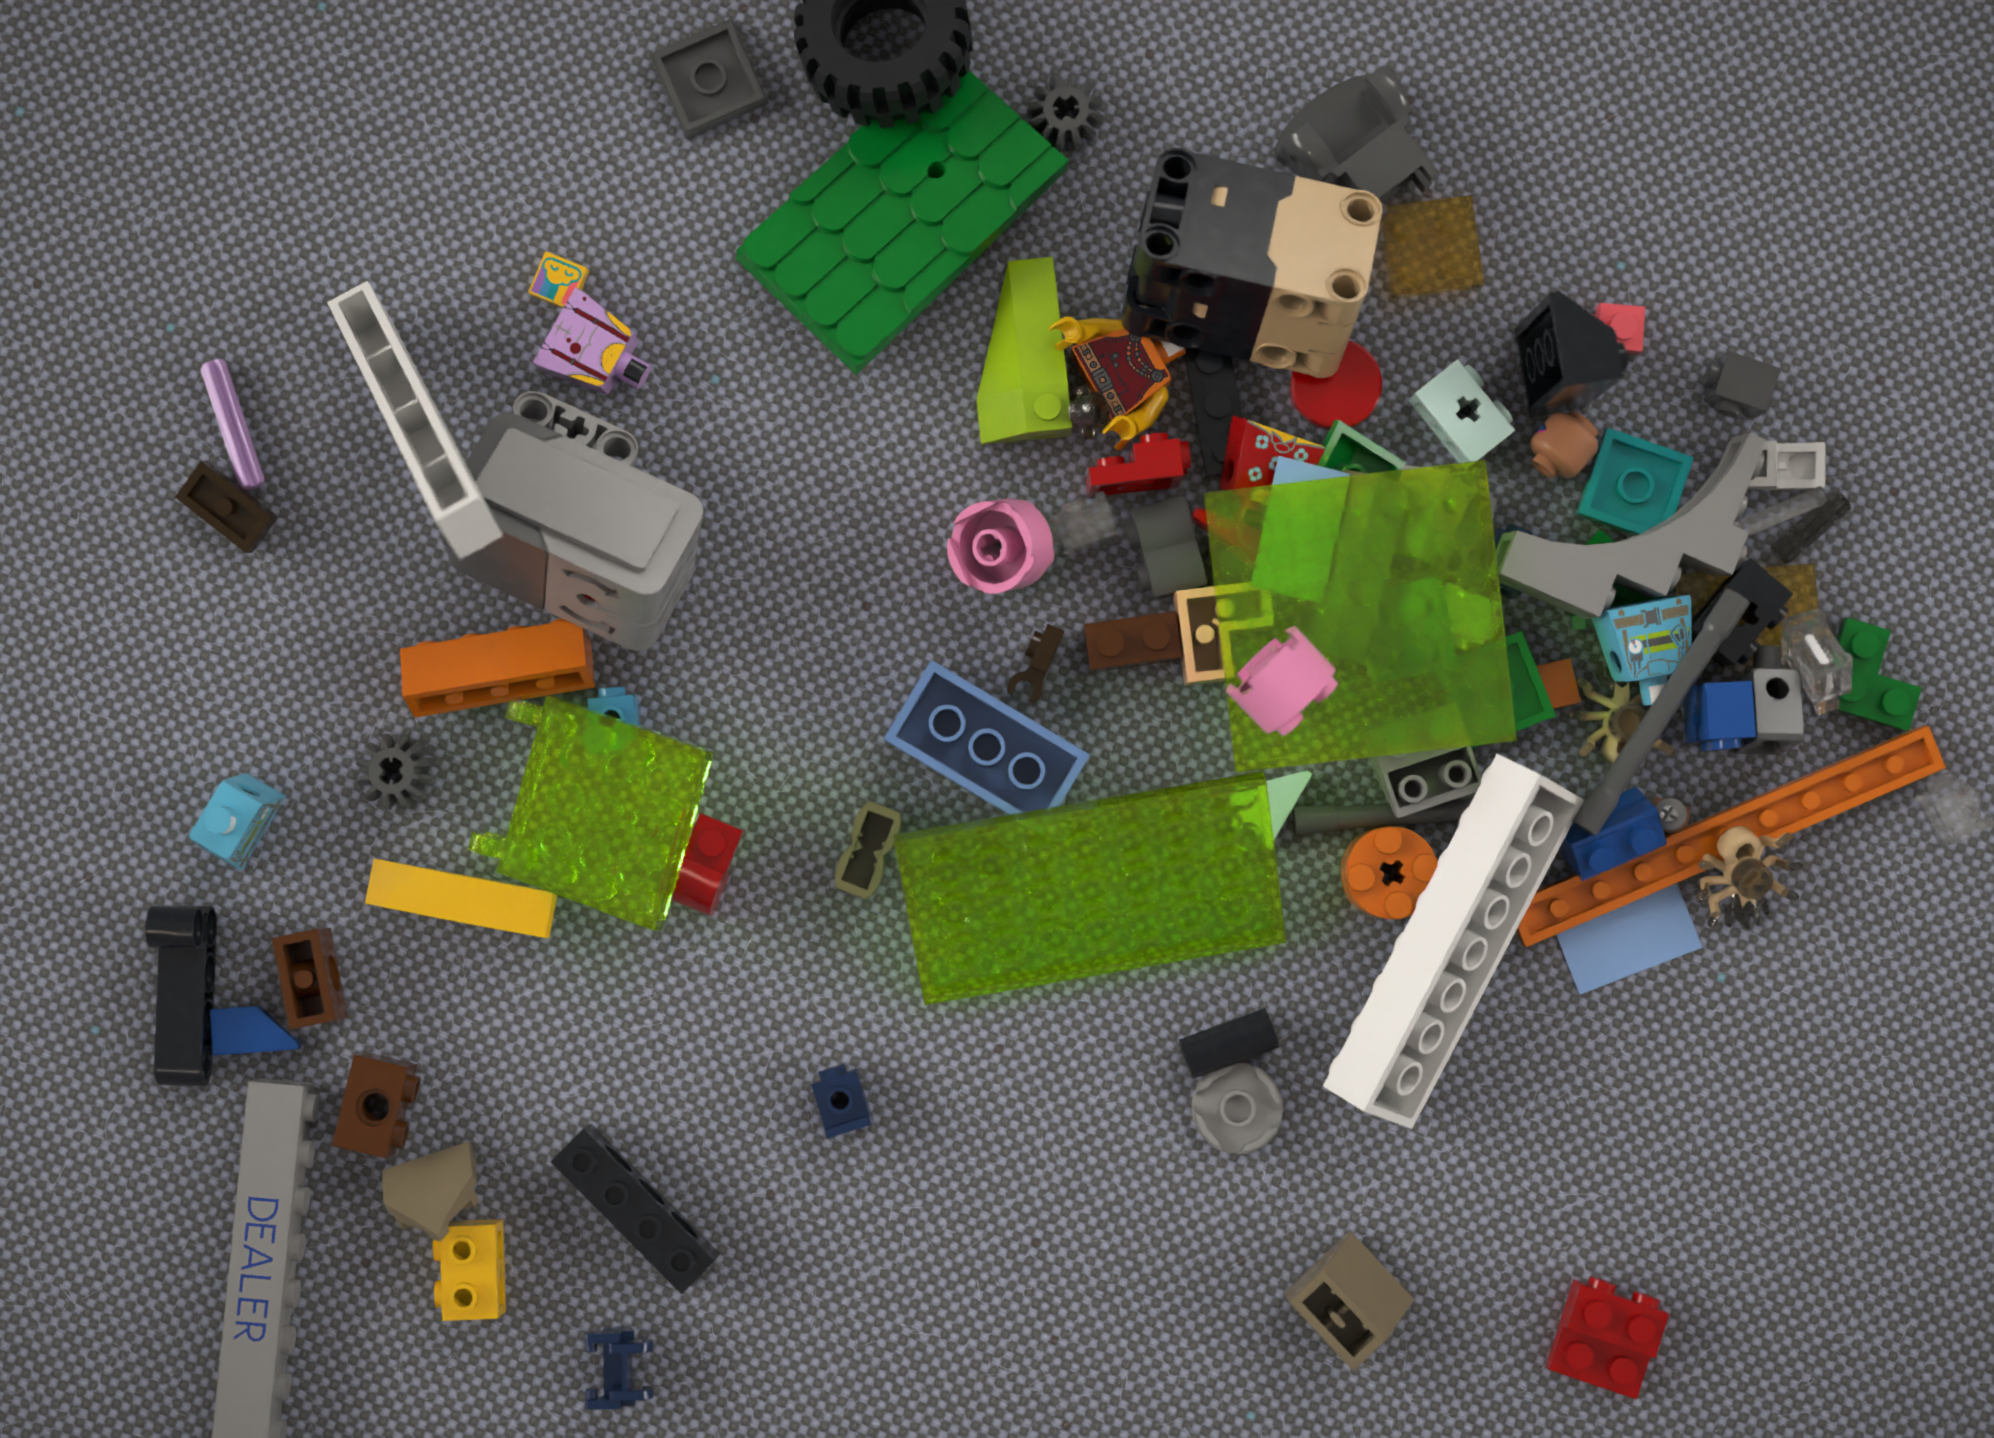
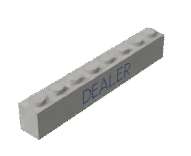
(265, 1259)

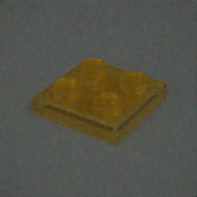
(1432, 247)

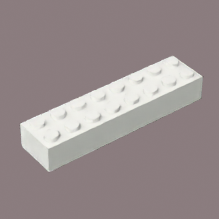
(1453, 942)

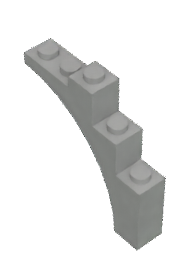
(1697, 535)

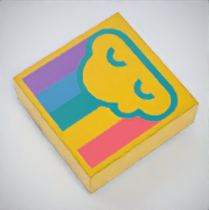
(557, 279)

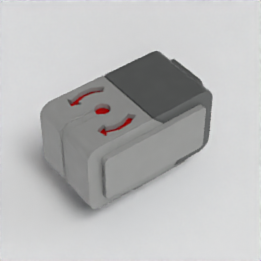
(580, 526)

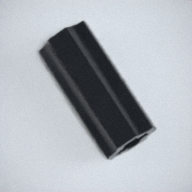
(1229, 1043)

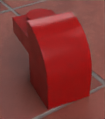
(706, 864)

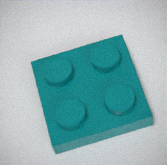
(1633, 483)

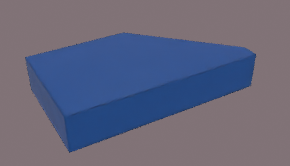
(248, 1031)

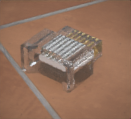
(1818, 657)

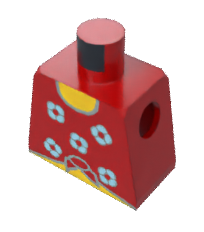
(1254, 454)

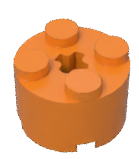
(1363, 878)

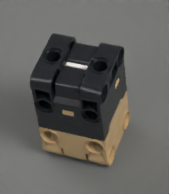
(1251, 263)

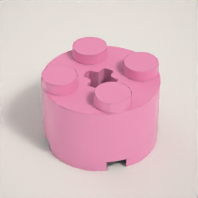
(1024, 541)
(1283, 682)

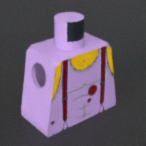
(591, 348)

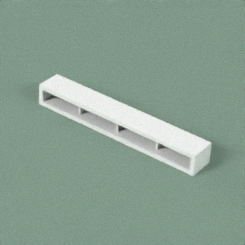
(415, 421)

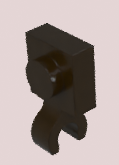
(1042, 651)

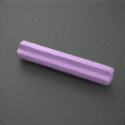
(232, 424)

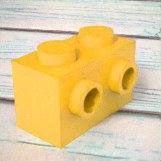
(471, 1270)

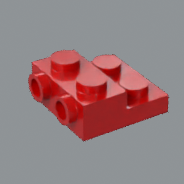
(1151, 467)
(1607, 1336)

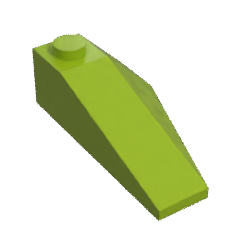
(1024, 375)

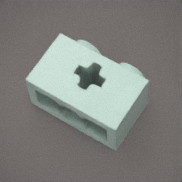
(1443, 398)

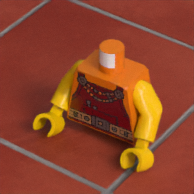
(1123, 369)

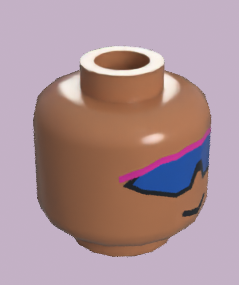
(1564, 445)

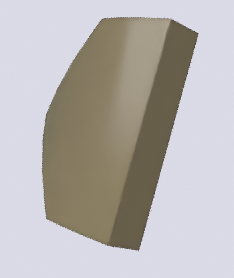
(431, 1189)

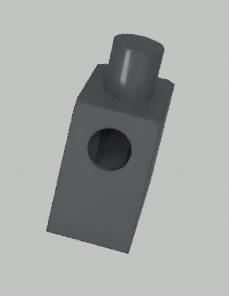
(1776, 705)

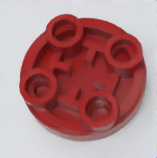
(1344, 396)

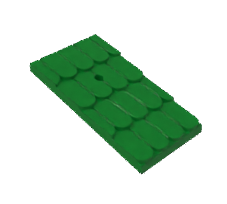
(899, 218)

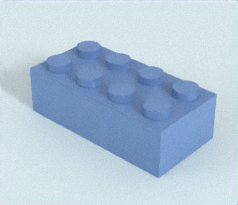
(984, 744)

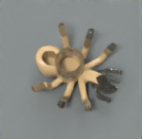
(1619, 721)
(1745, 874)

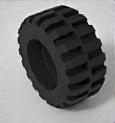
(886, 88)

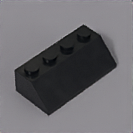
(1566, 356)

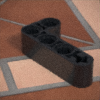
(184, 991)

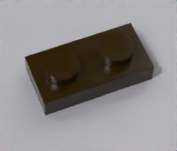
(226, 506)

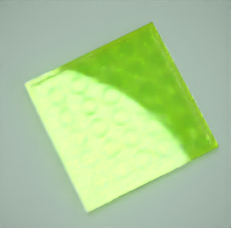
(1393, 591)

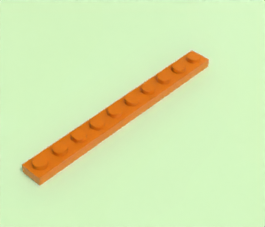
(1768, 814)

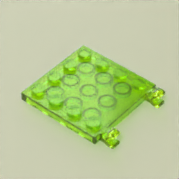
(600, 811)

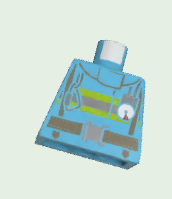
(1646, 641)
(235, 819)

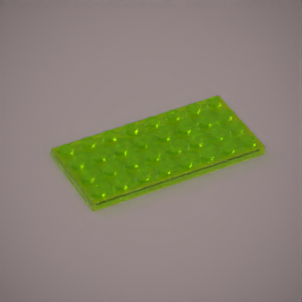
(1092, 887)

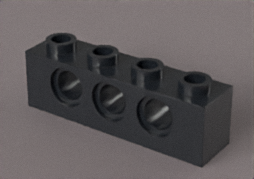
(635, 1208)

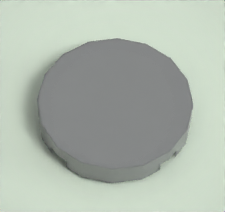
(1237, 1108)

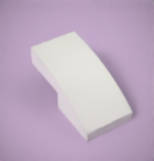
(1791, 467)

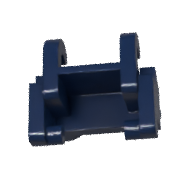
(618, 1368)

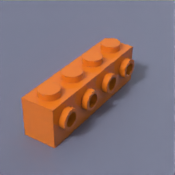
(496, 667)

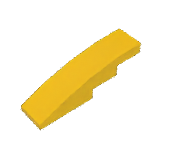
(461, 898)

